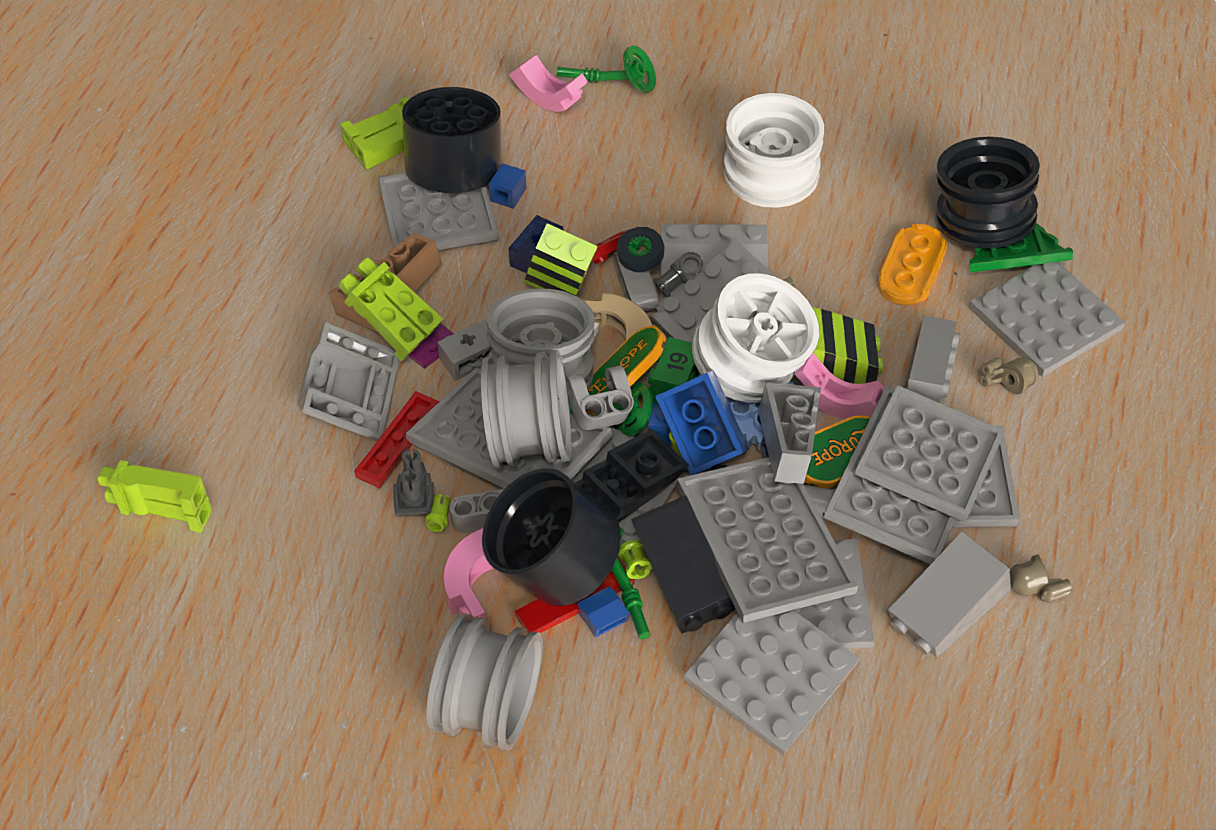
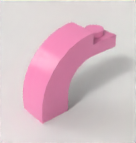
(544, 88)
(837, 396)
(461, 571)

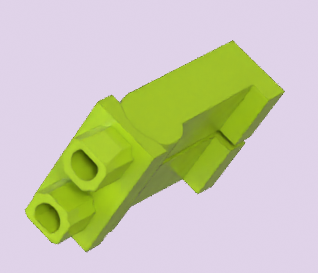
(377, 136)
(390, 307)
(157, 493)

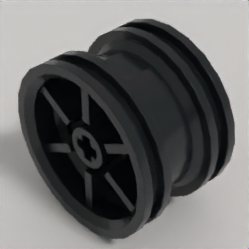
(987, 192)

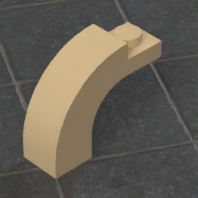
(619, 314)

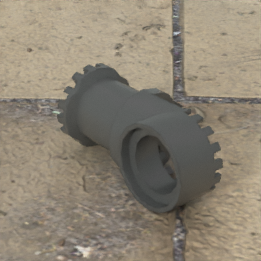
(677, 274)

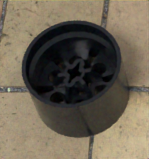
(451, 139)
(551, 537)

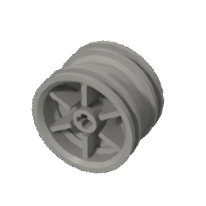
(543, 322)
(526, 409)
(484, 681)

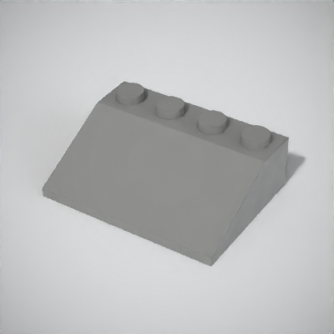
(709, 241)

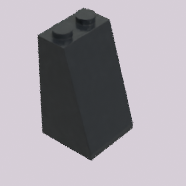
(683, 564)

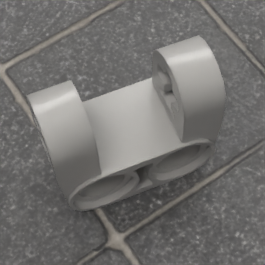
(600, 403)

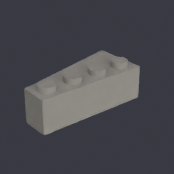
(934, 358)
(788, 428)

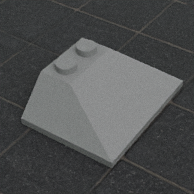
(349, 382)

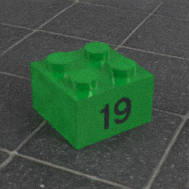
(673, 368)

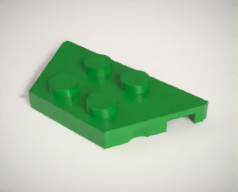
(1034, 249)

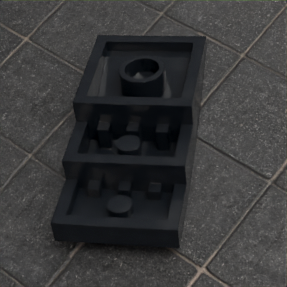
(633, 473)

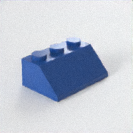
(702, 422)

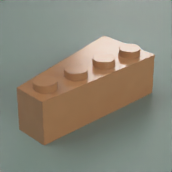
(409, 260)

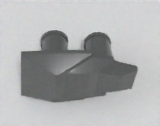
(413, 488)

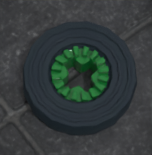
(634, 240)

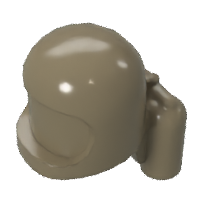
(1014, 375)
(1033, 578)

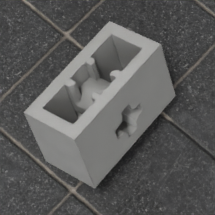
(465, 350)

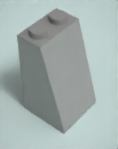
(950, 596)

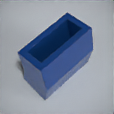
(603, 611)

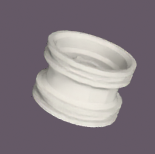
(773, 149)
(755, 335)

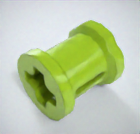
(633, 560)

